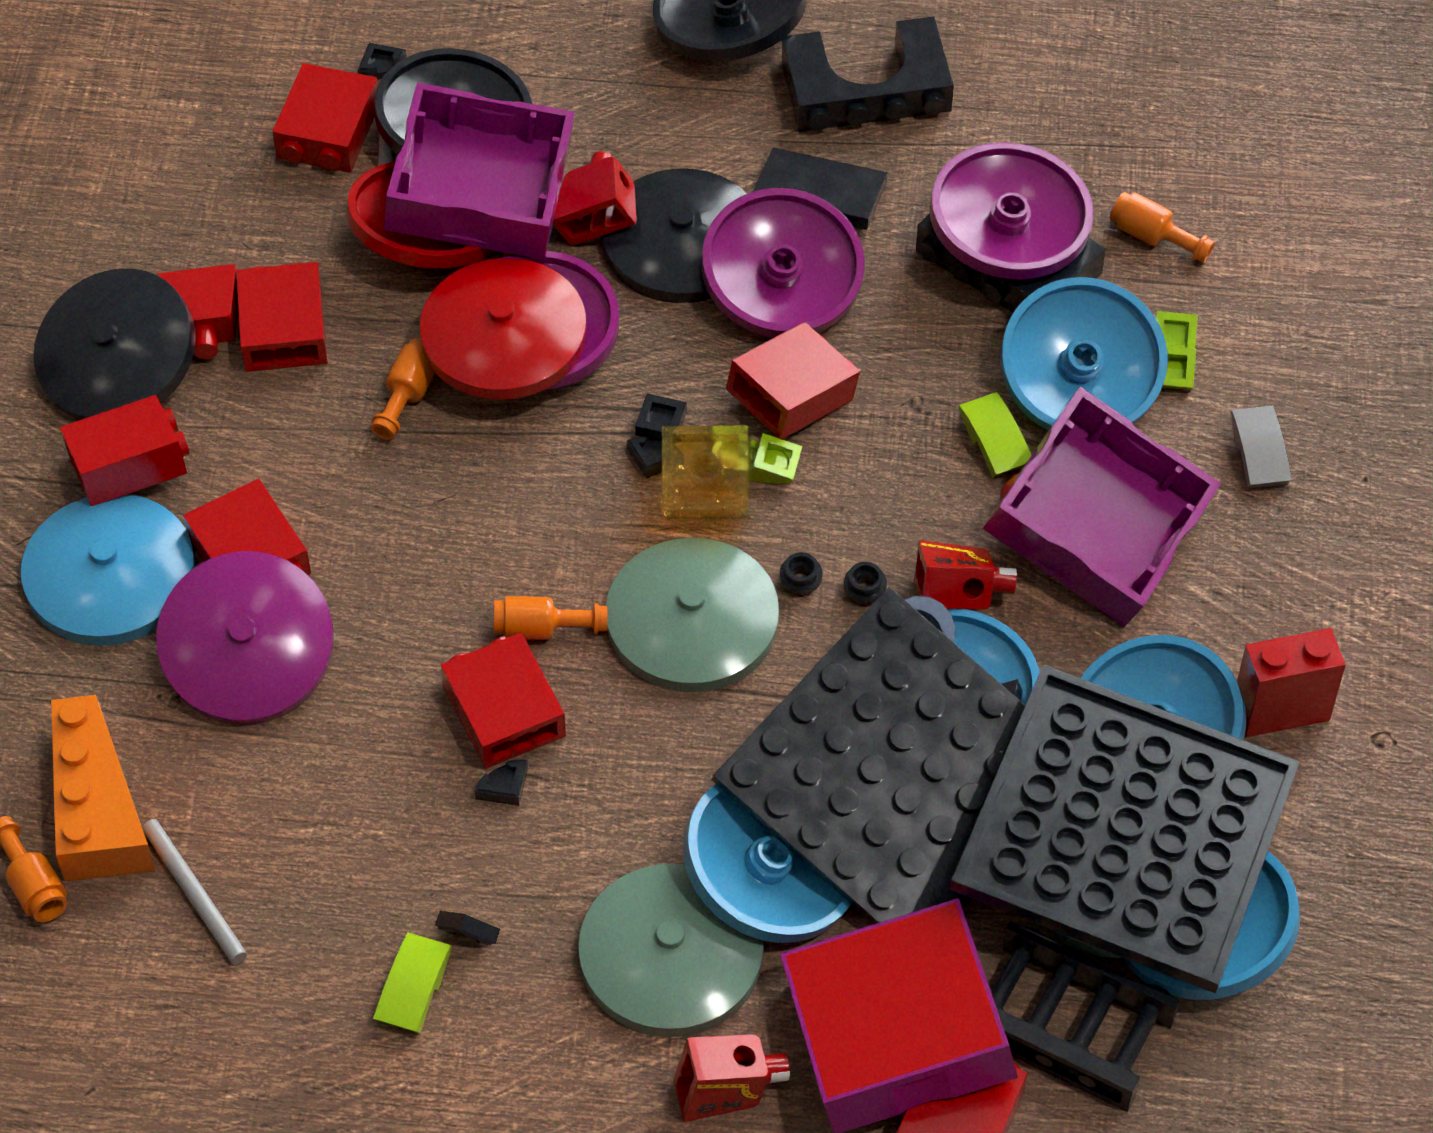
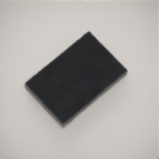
(845, 186)

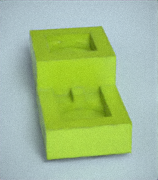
(1180, 340)
(996, 433)
(773, 460)
(412, 982)

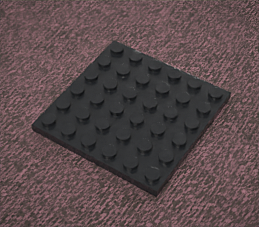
(879, 761)
(1126, 828)

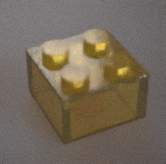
(706, 472)

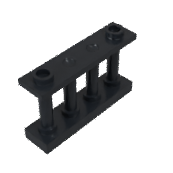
(1071, 1059)

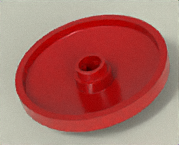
(366, 220)
(503, 328)

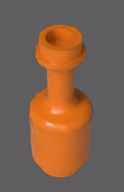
(1153, 223)
(407, 383)
(539, 617)
(31, 876)

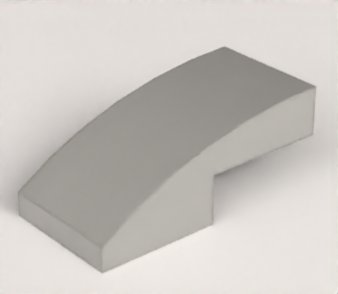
(1261, 446)

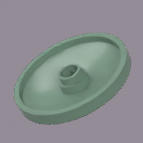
(692, 614)
(663, 956)

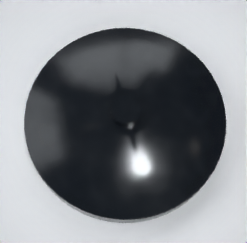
(725, 27)
(443, 68)
(666, 244)
(114, 342)

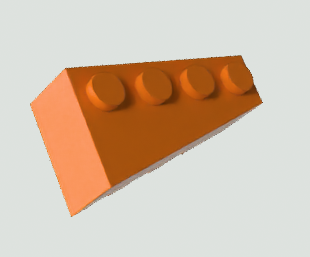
(93, 806)

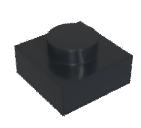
(659, 412)

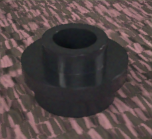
(801, 564)
(865, 573)

